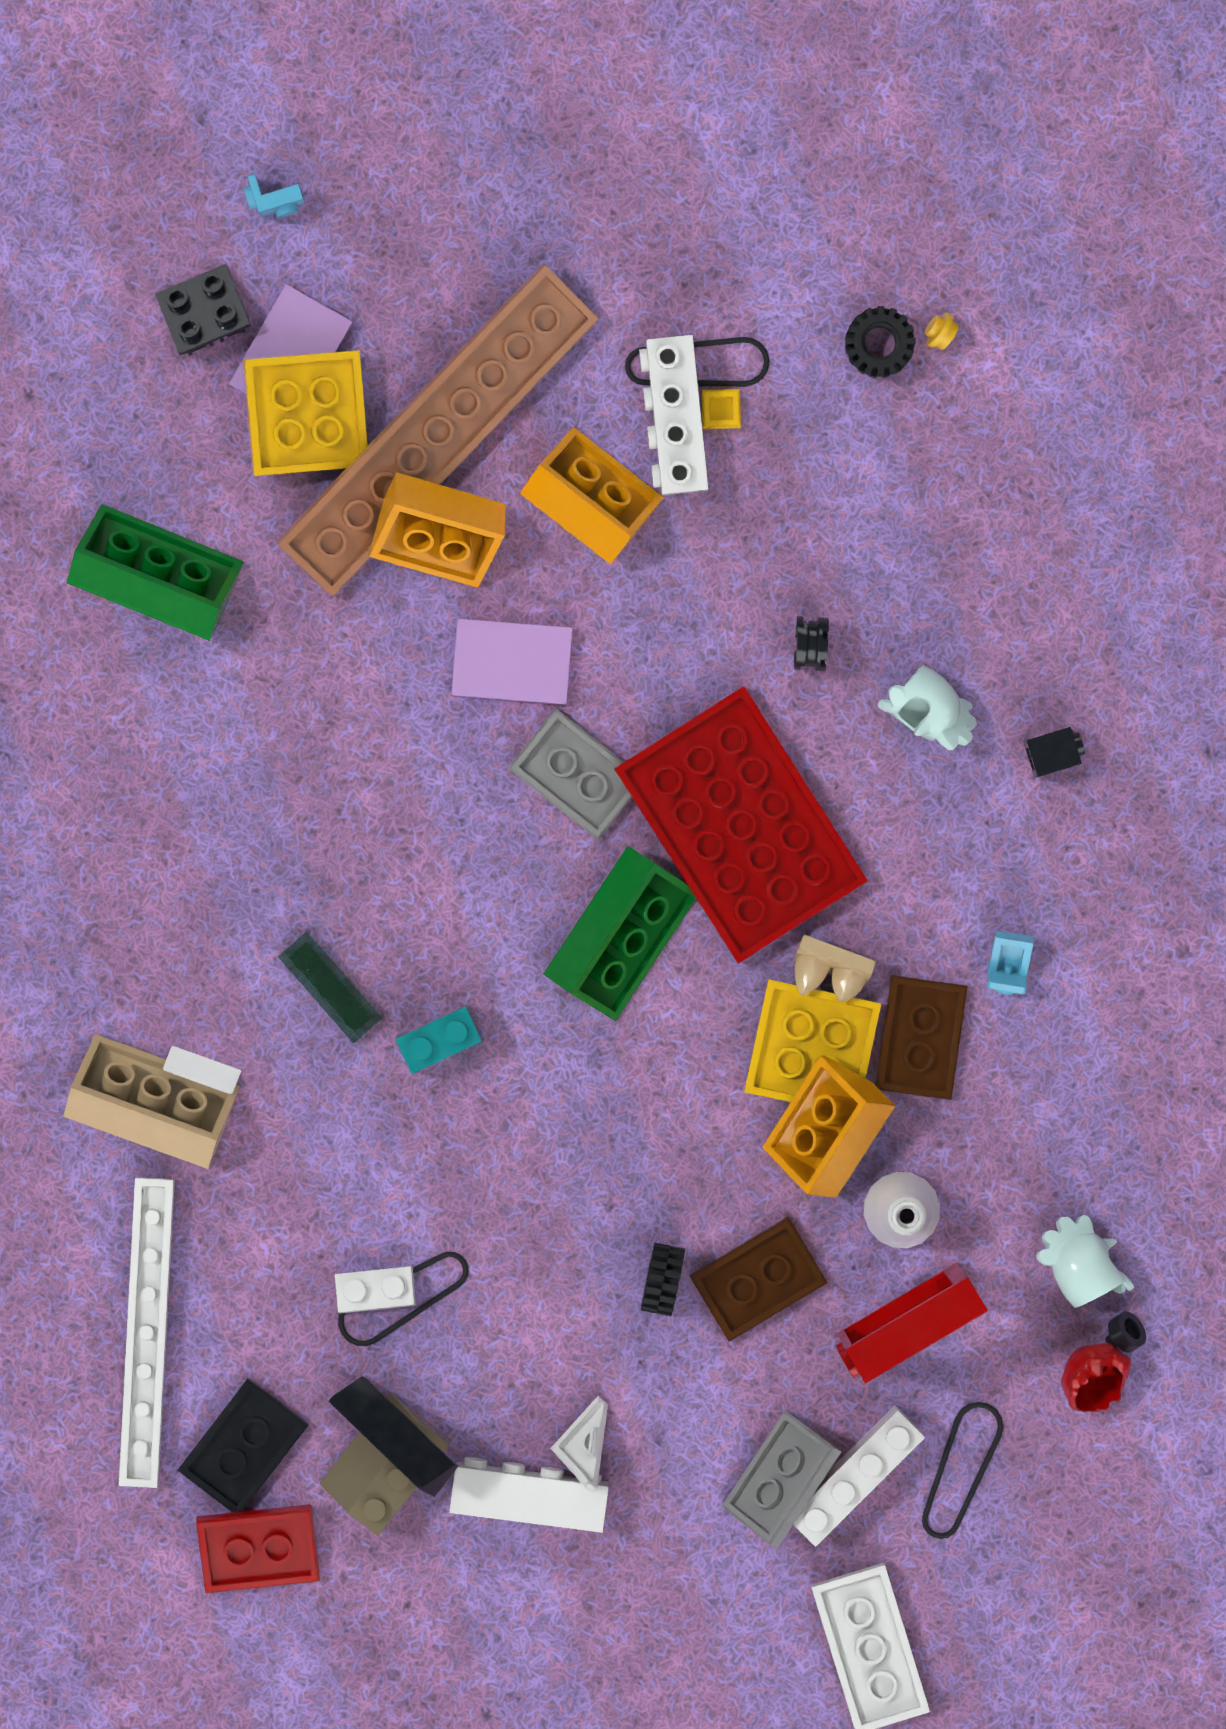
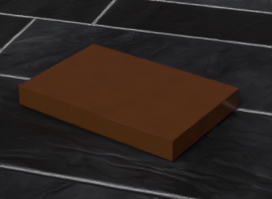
(921, 1037)
(758, 1279)

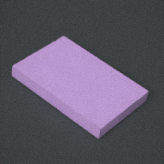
(295, 328)
(511, 661)

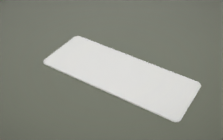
(201, 1070)

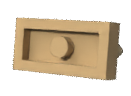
(818, 958)

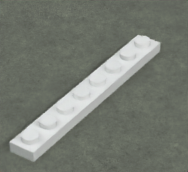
(146, 1332)

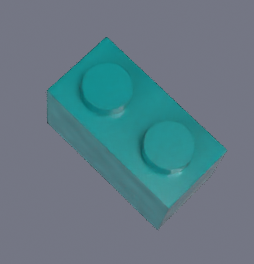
(439, 1039)

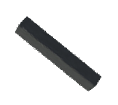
(394, 1435)

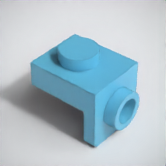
(282, 202)
(1009, 962)

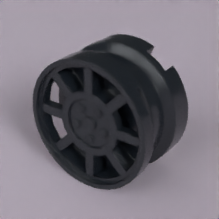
(811, 643)

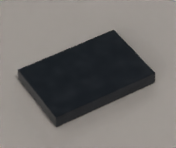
(243, 1447)

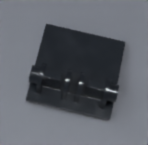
(203, 310)

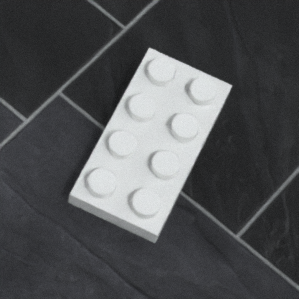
(870, 1648)

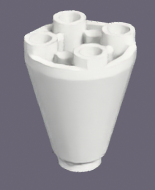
(892, 1195)

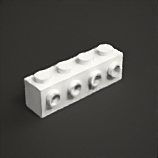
(676, 415)

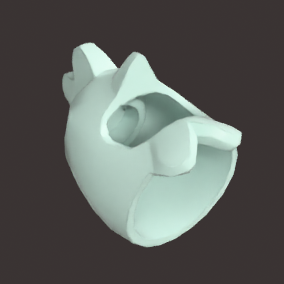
(931, 709)
(1081, 1261)

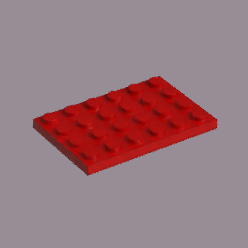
(740, 824)

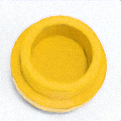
(941, 331)

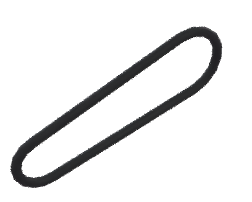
(711, 382)
(417, 1311)
(943, 1462)

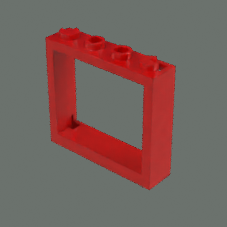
(909, 1323)

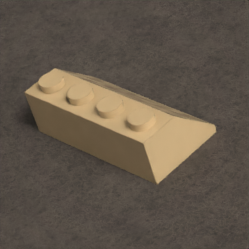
(138, 1101)

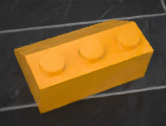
(591, 495)
(438, 530)
(828, 1128)

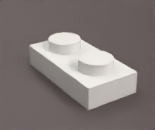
(375, 1289)

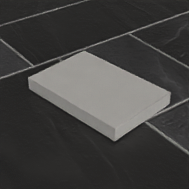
(573, 773)
(781, 1479)

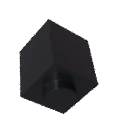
(1054, 751)

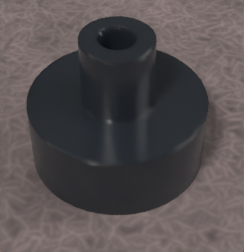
(1126, 1332)

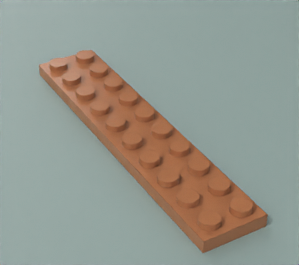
(440, 424)

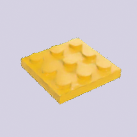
(305, 412)
(801, 1029)

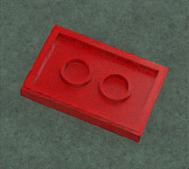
(258, 1548)

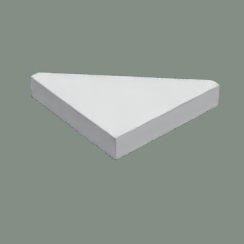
(583, 1442)

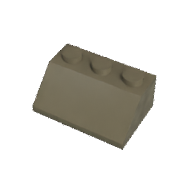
(368, 1482)

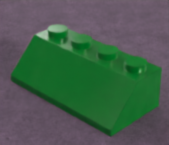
(154, 572)
(621, 933)

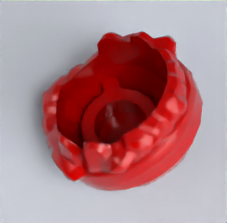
(1095, 1377)

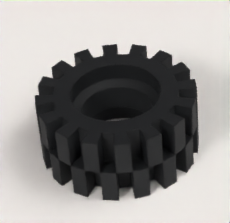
(880, 318)
(662, 1279)

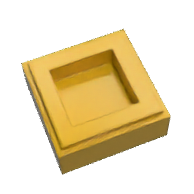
(721, 409)

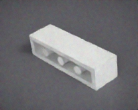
(858, 1474)
(527, 1496)

